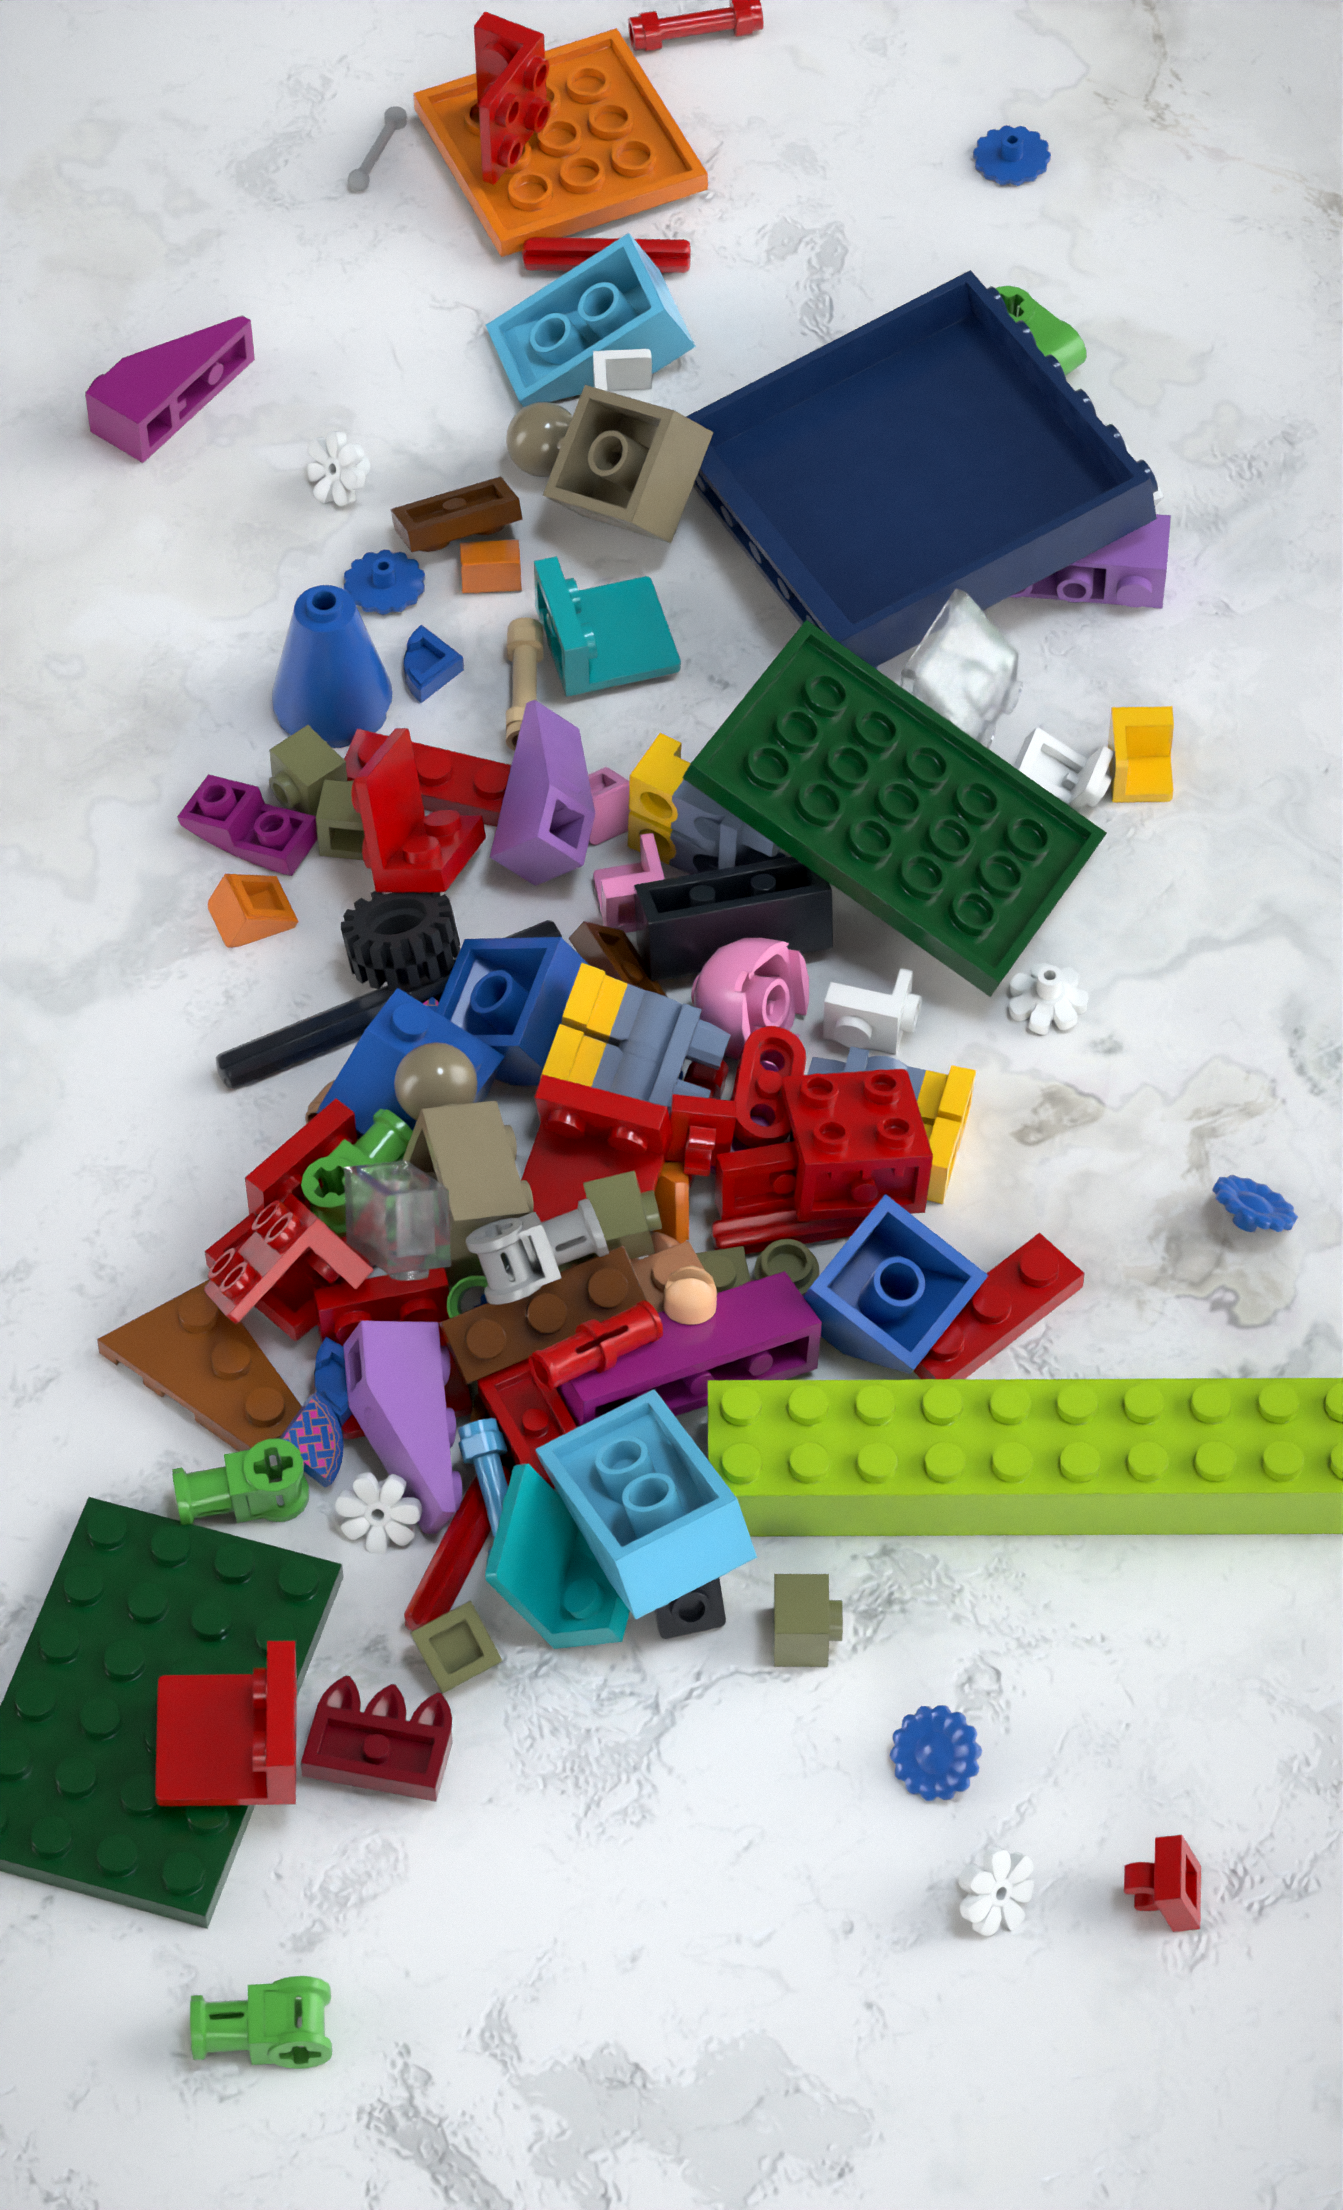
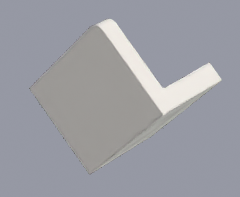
(624, 373)

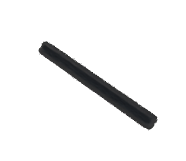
(331, 1026)

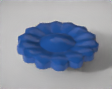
(1011, 155)
(384, 582)
(1254, 1204)
(935, 1752)

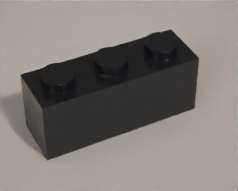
(696, 914)

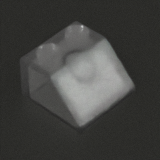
(965, 669)

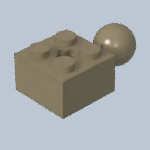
(612, 459)
(460, 1147)

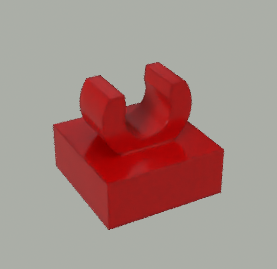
(700, 1131)
(1168, 1883)

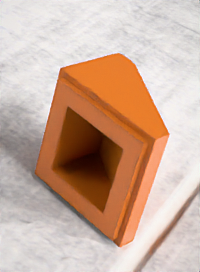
(490, 566)
(250, 908)
(673, 1201)

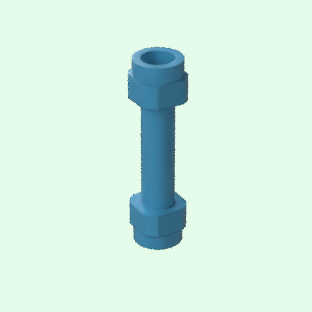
(483, 1445)

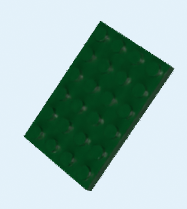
(895, 807)
(82, 1706)

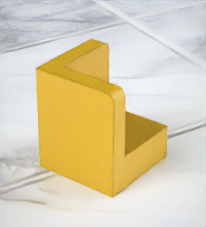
(1141, 754)

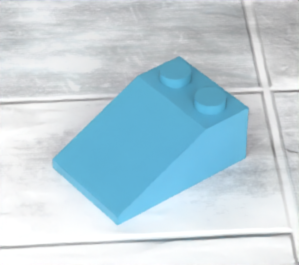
(598, 306)
(648, 1503)

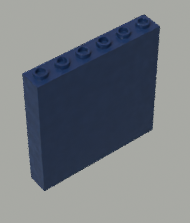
(917, 468)

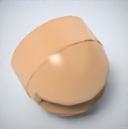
(690, 1296)

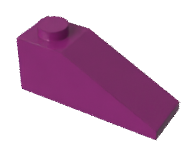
(165, 386)

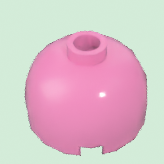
(751, 988)

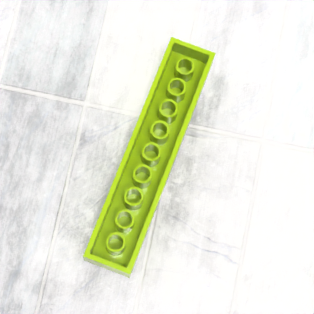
(1031, 1456)

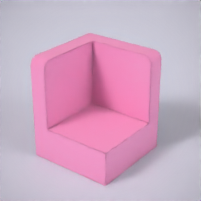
(616, 885)

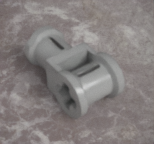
(533, 1250)

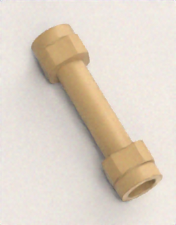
(525, 651)

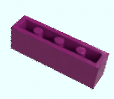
(754, 1335)

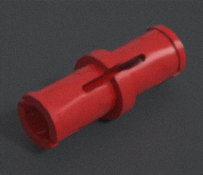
(595, 1346)

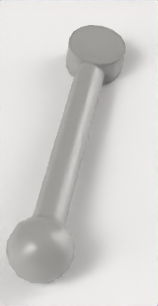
(394, 120)

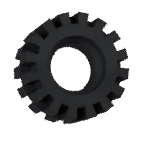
(400, 938)

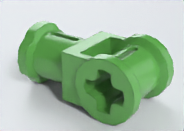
(381, 1143)
(246, 1485)
(266, 2023)

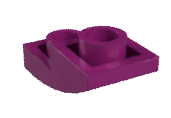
(241, 823)

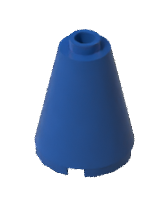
(330, 670)

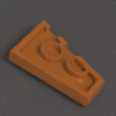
(207, 1367)

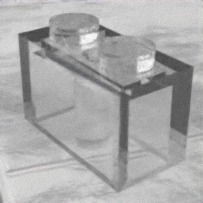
(398, 1218)

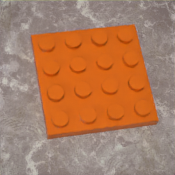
(595, 161)

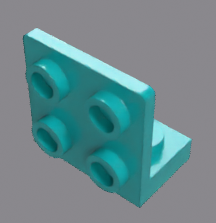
(602, 632)
(549, 1569)

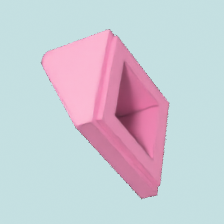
(611, 805)

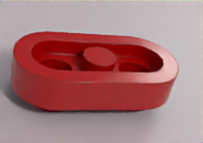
(760, 1089)

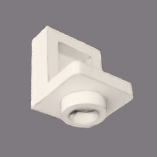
(1065, 771)
(869, 1017)

